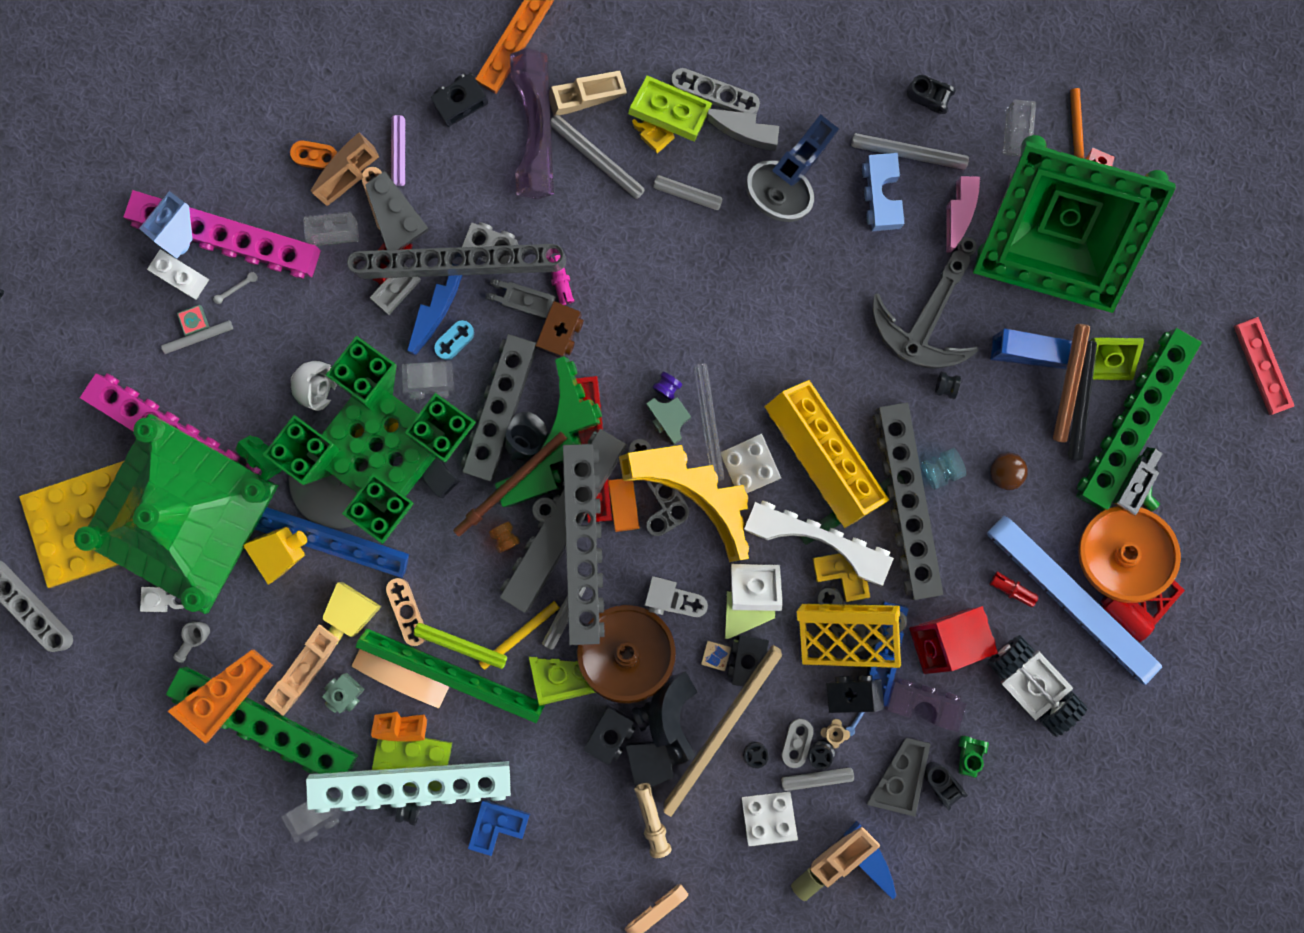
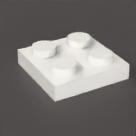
(756, 587)

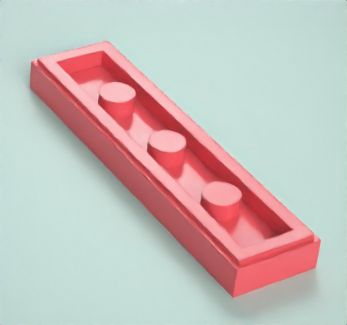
(1264, 366)

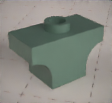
(669, 417)

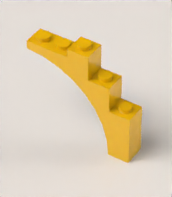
(699, 484)

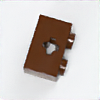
(559, 316)

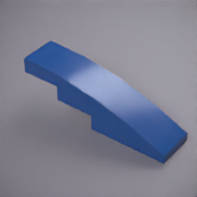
(431, 317)
(886, 674)

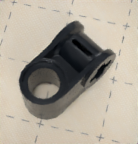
(932, 93)
(946, 787)

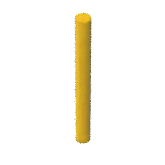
(524, 631)

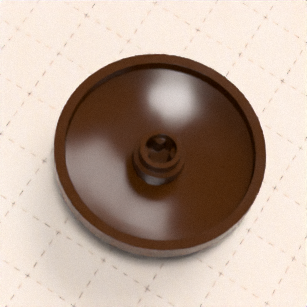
(631, 658)

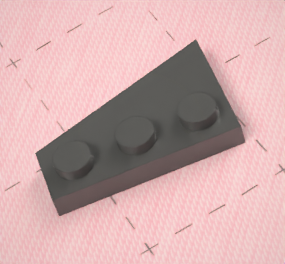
(903, 779)

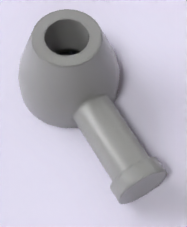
(191, 638)

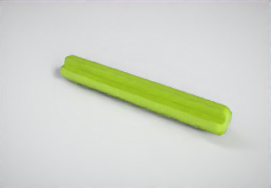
(460, 645)

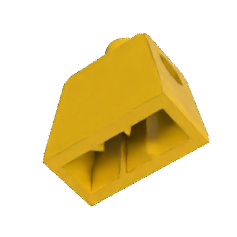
(276, 552)

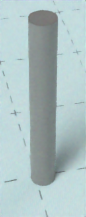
(197, 337)

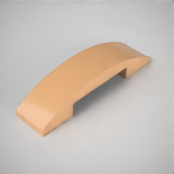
(302, 671)
(401, 679)

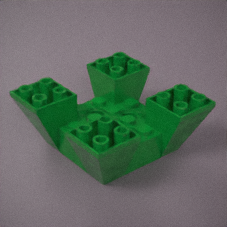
(418, 439)

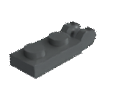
(522, 299)

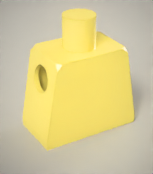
(348, 611)

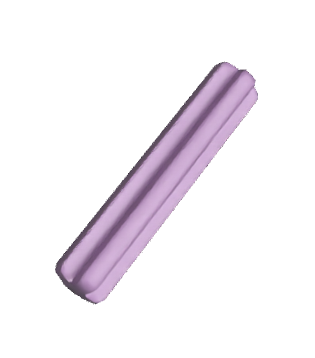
(398, 150)

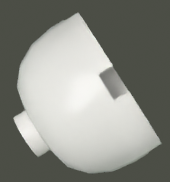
(311, 385)

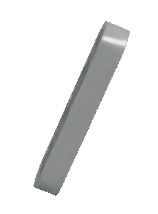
(717, 88)

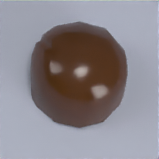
(1009, 471)

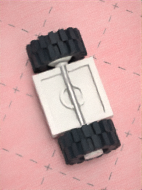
(1037, 686)

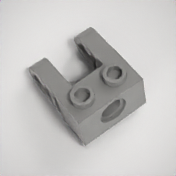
(665, 597)

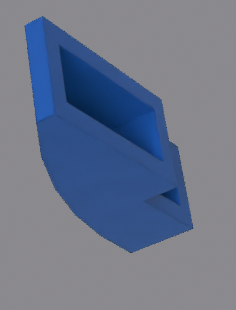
(876, 867)

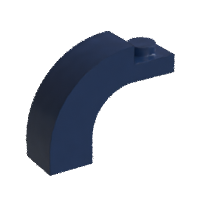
(806, 152)

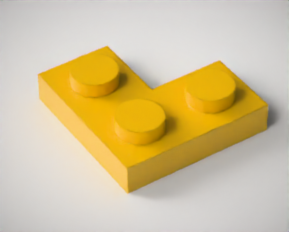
(836, 567)

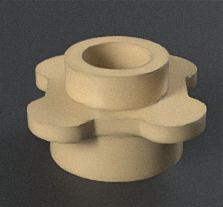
(843, 734)

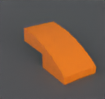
(623, 505)
(396, 728)

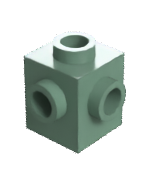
(348, 687)

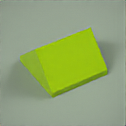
(1117, 358)

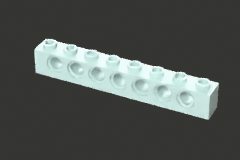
(421, 776)

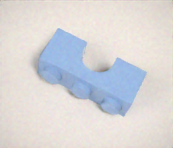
(883, 213)

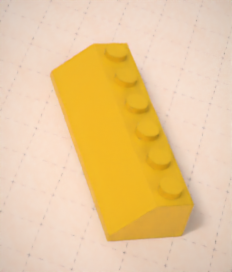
(826, 453)

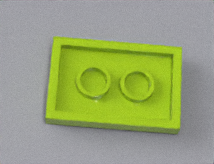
(670, 108)
(412, 754)

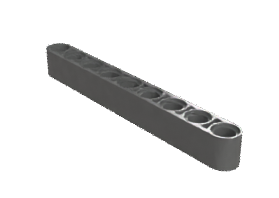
(447, 255)

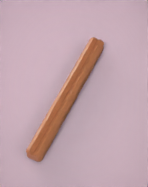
(1071, 382)

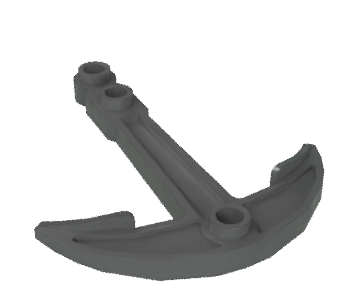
(899, 341)

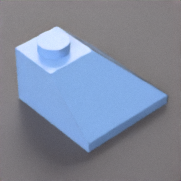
(170, 225)

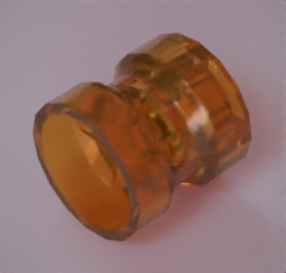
(504, 538)

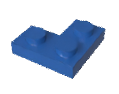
(495, 819)

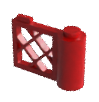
(1135, 617)

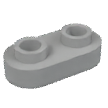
(797, 742)

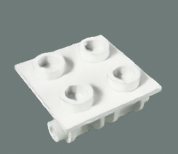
(751, 464)
(769, 819)

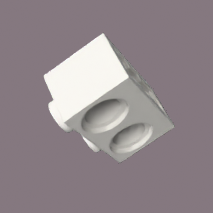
(178, 274)

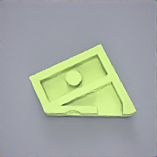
(742, 620)

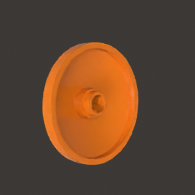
(1129, 554)

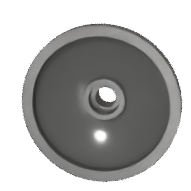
(777, 197)

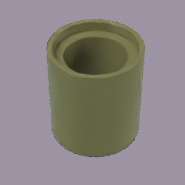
(806, 885)

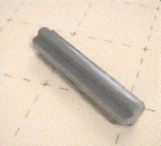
(687, 192)
(559, 624)
(817, 779)

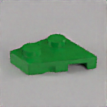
(252, 450)

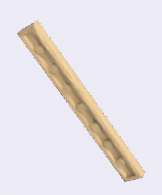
(722, 730)

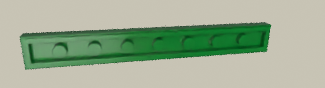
(450, 675)

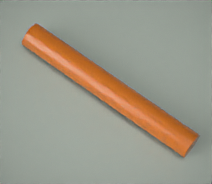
(1077, 122)

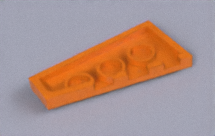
(214, 702)

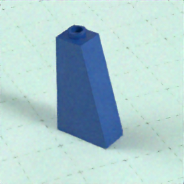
(1030, 349)

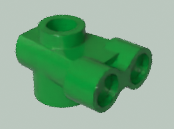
(972, 750)

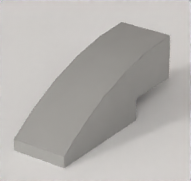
(744, 128)

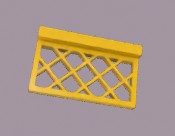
(854, 615)

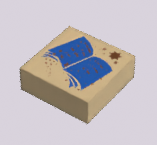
(716, 655)

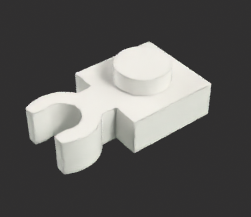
(157, 600)

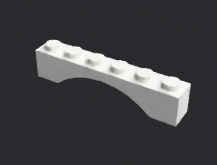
(866, 562)

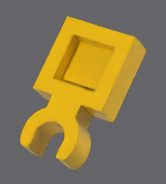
(653, 135)

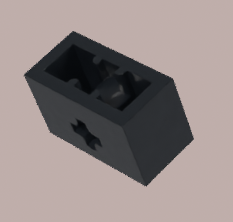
(868, 697)

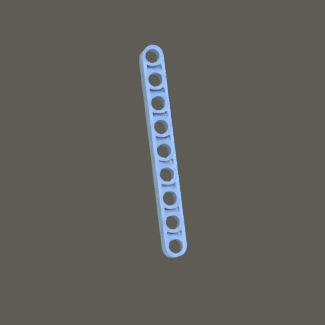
(1075, 600)

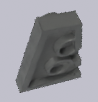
(394, 214)

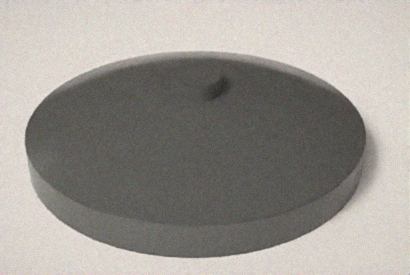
(325, 500)

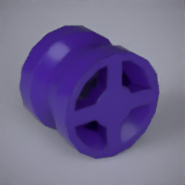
(667, 386)

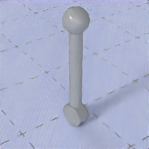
(252, 277)

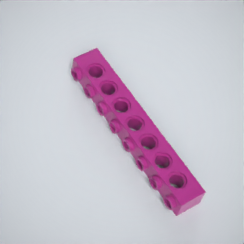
(306, 255)
(99, 393)

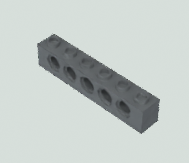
(511, 347)

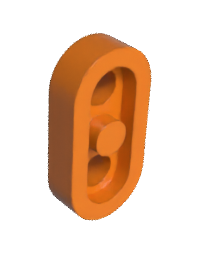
(315, 156)

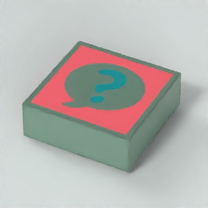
(193, 320)

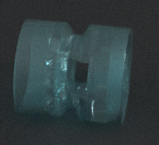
(942, 469)

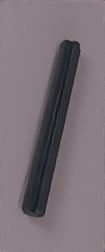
(1082, 404)

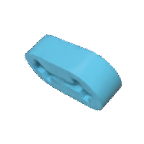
(450, 336)

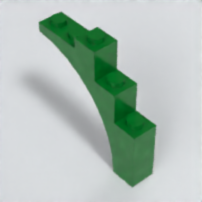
(572, 417)

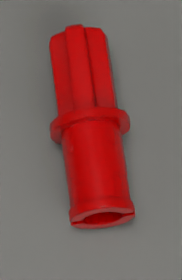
(1013, 589)

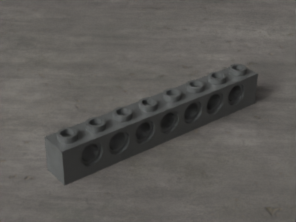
(931, 584)
(579, 632)

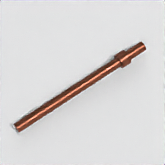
(474, 516)

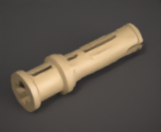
(654, 830)

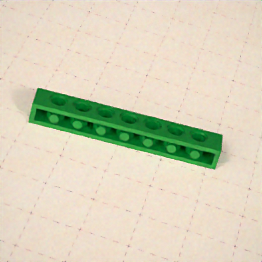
(1184, 349)
(342, 758)

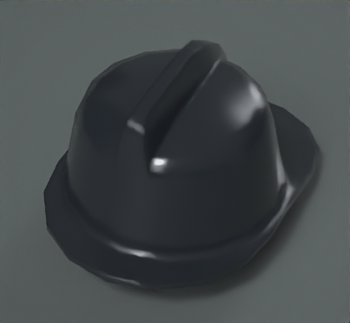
(524, 436)

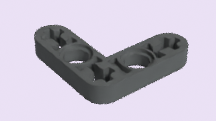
(862, 630)

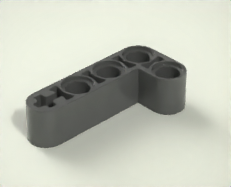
(666, 504)

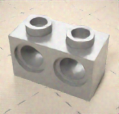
(492, 239)

